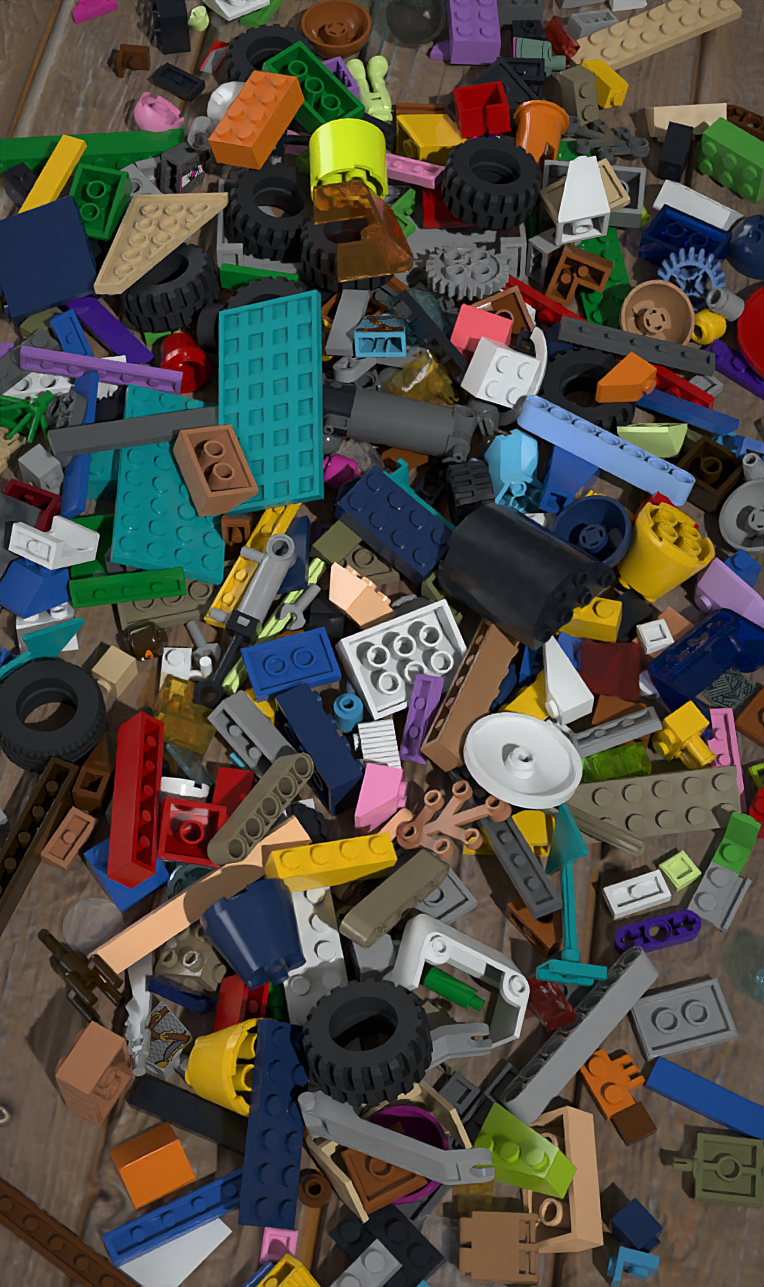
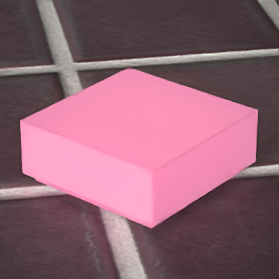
(278, 1243)

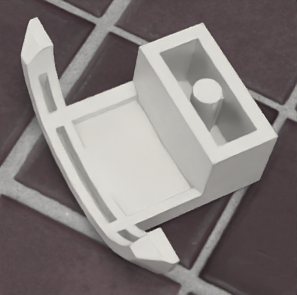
(506, 375)

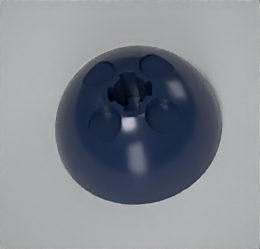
(747, 247)
(597, 527)

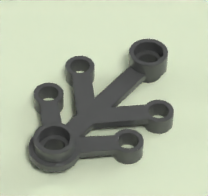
(604, 137)

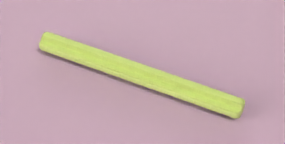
(271, 628)

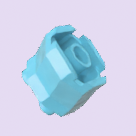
(515, 471)

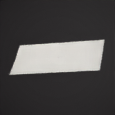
(177, 1259)

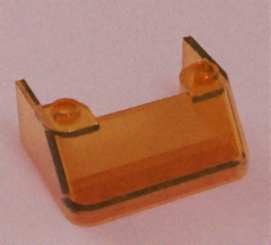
(382, 243)

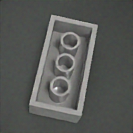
(630, 177)

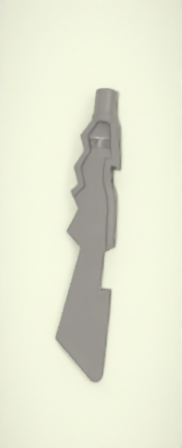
(139, 1014)

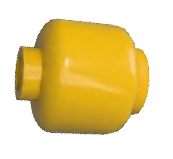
(708, 327)

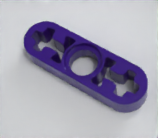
(681, 934)

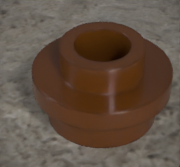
(318, 1200)

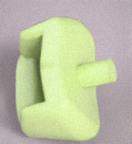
(199, 19)

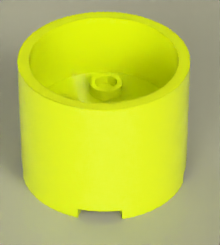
(349, 151)

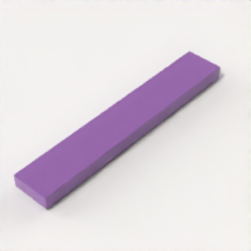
(109, 370)

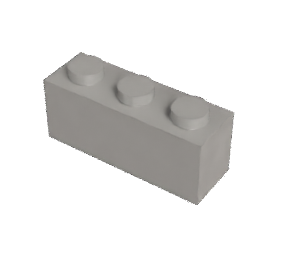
(250, 732)

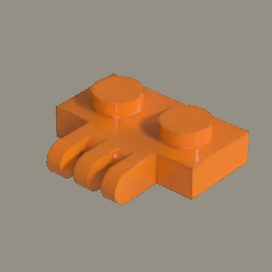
(610, 1081)

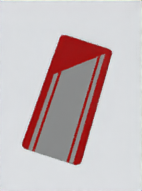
(214, 57)

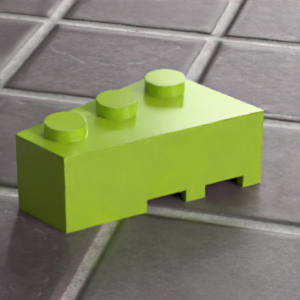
(523, 1155)

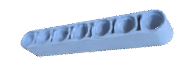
(605, 450)

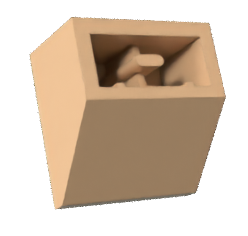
(358, 598)

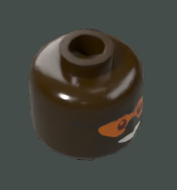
(146, 641)

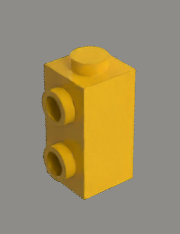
(609, 85)

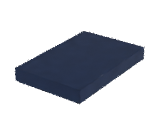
(297, 575)

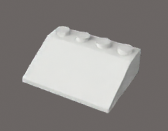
(388, 656)

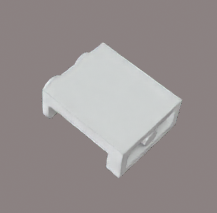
(58, 548)

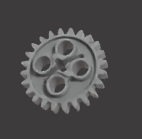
(467, 271)

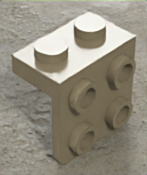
(194, 957)

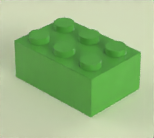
(733, 159)

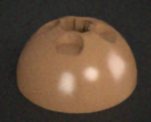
(664, 308)

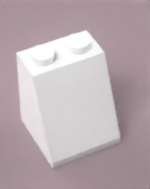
(584, 203)

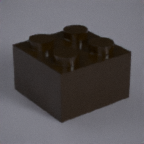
(715, 473)

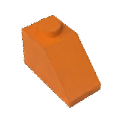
(627, 381)

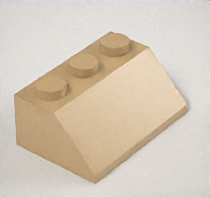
(698, 116)

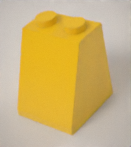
(427, 137)

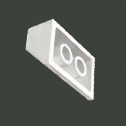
(697, 205)

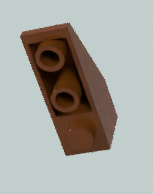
(97, 776)

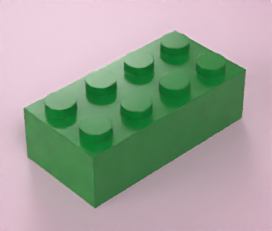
(323, 93)

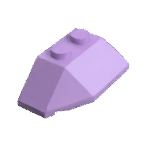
(720, 587)

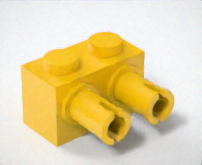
(682, 738)

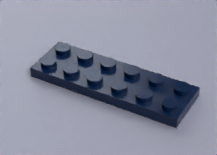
(274, 1127)

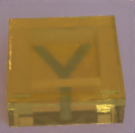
(475, 1197)

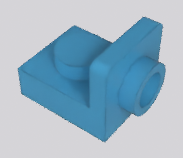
(637, 1263)

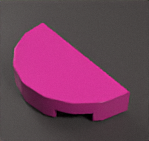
(92, 8)

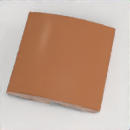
(68, 839)

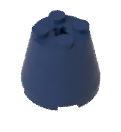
(257, 932)

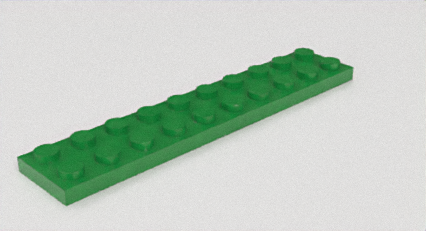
(597, 306)

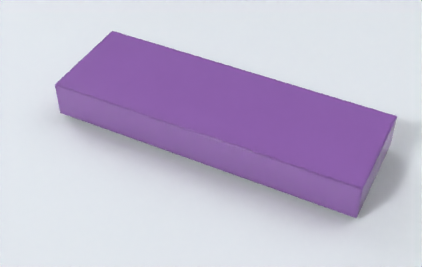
(420, 717)

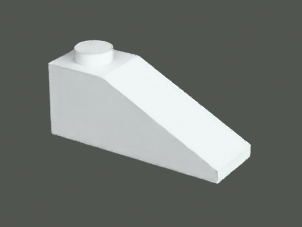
(565, 690)

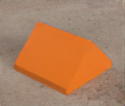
(152, 1165)

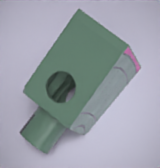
(538, 49)

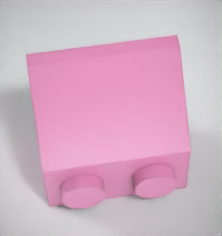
(379, 799)

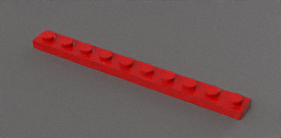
(551, 312)

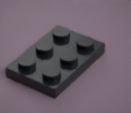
(398, 1235)

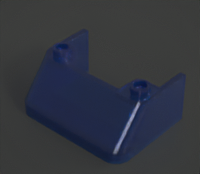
(703, 655)

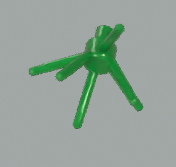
(35, 407)

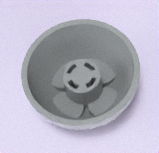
(743, 518)

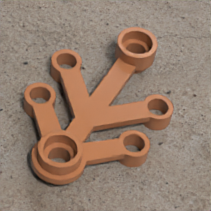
(449, 821)

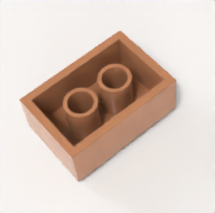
(94, 1073)

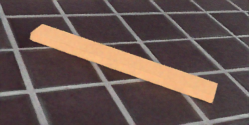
(195, 899)

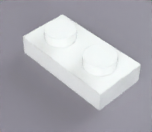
(636, 894)

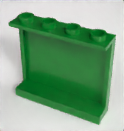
(94, 587)

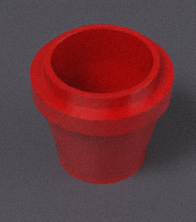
(183, 355)

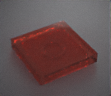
(611, 669)

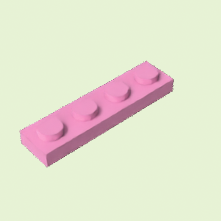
(725, 746)

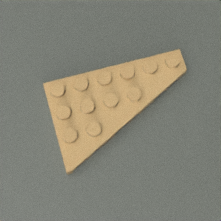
(150, 232)

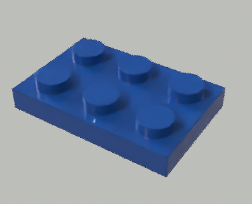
(289, 662)

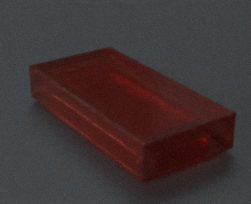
(561, 39)
(550, 1004)

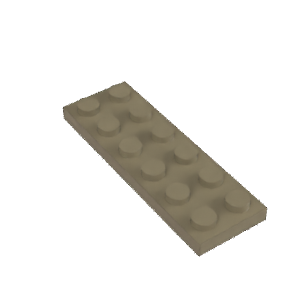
(662, 801)

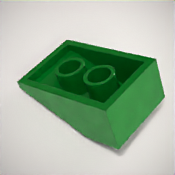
(101, 198)

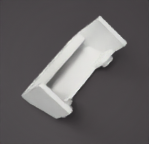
(439, 943)

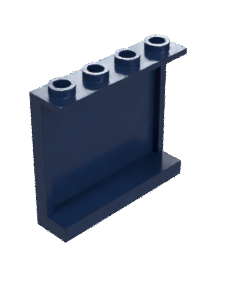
(45, 259)

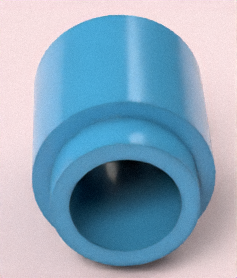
(348, 713)

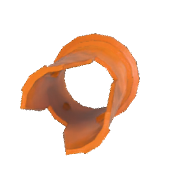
(540, 129)

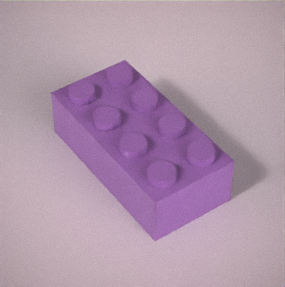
(473, 31)

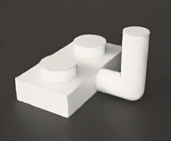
(179, 664)

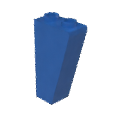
(565, 480)

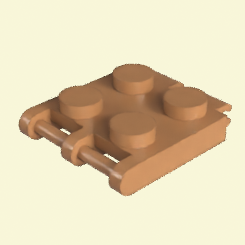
(498, 1247)

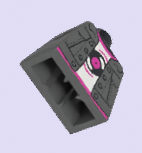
(182, 169)

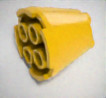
(663, 551)
(224, 1065)

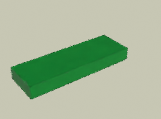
(237, 276)

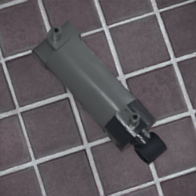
(398, 421)

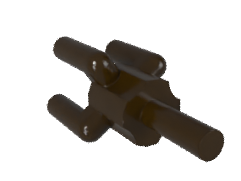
(83, 977)

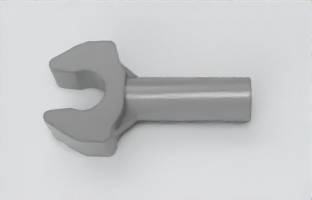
(298, 608)
(203, 647)

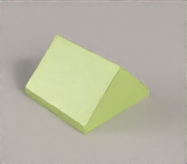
(655, 438)

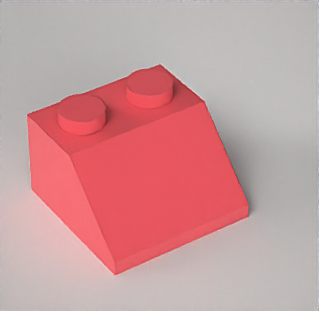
(475, 323)

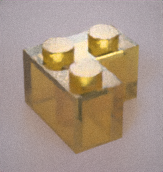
(184, 721)

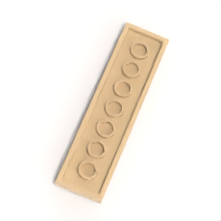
(654, 31)

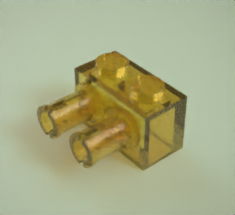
(424, 380)

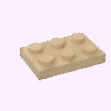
(616, 194)

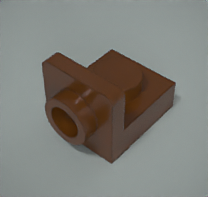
(132, 57)

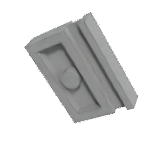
(719, 897)

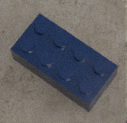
(394, 525)
(314, 732)

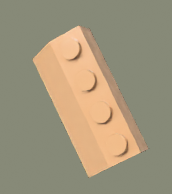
(575, 1220)

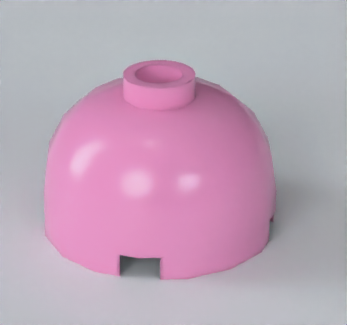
(156, 114)

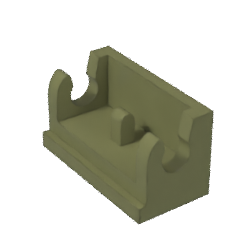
(334, 545)

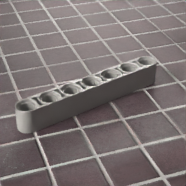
(576, 1041)

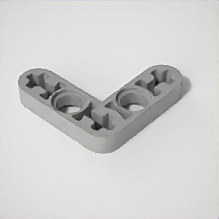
(351, 367)

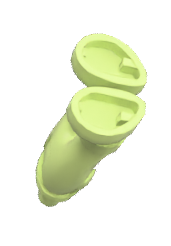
(377, 103)

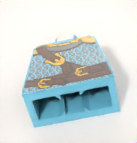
(380, 336)

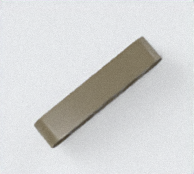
(260, 809)
(394, 899)

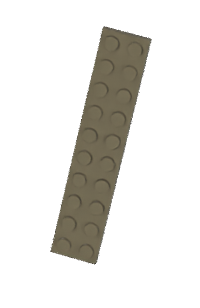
(200, 595)

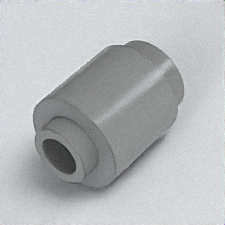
(725, 303)

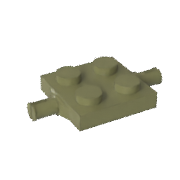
(726, 1170)

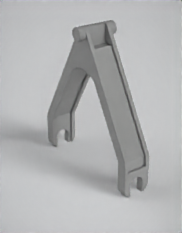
(342, 1122)

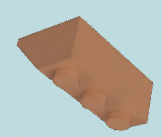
(214, 469)

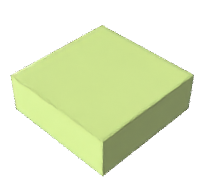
(679, 871)

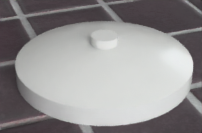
(522, 760)

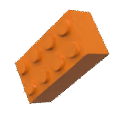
(256, 119)

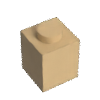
(114, 671)

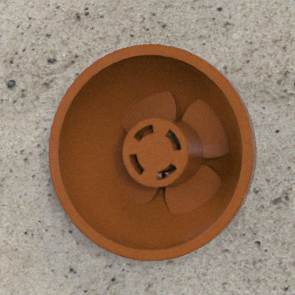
(337, 27)

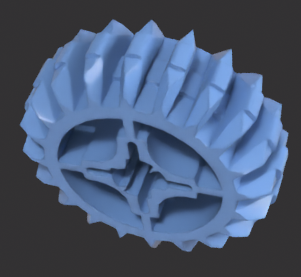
(702, 264)

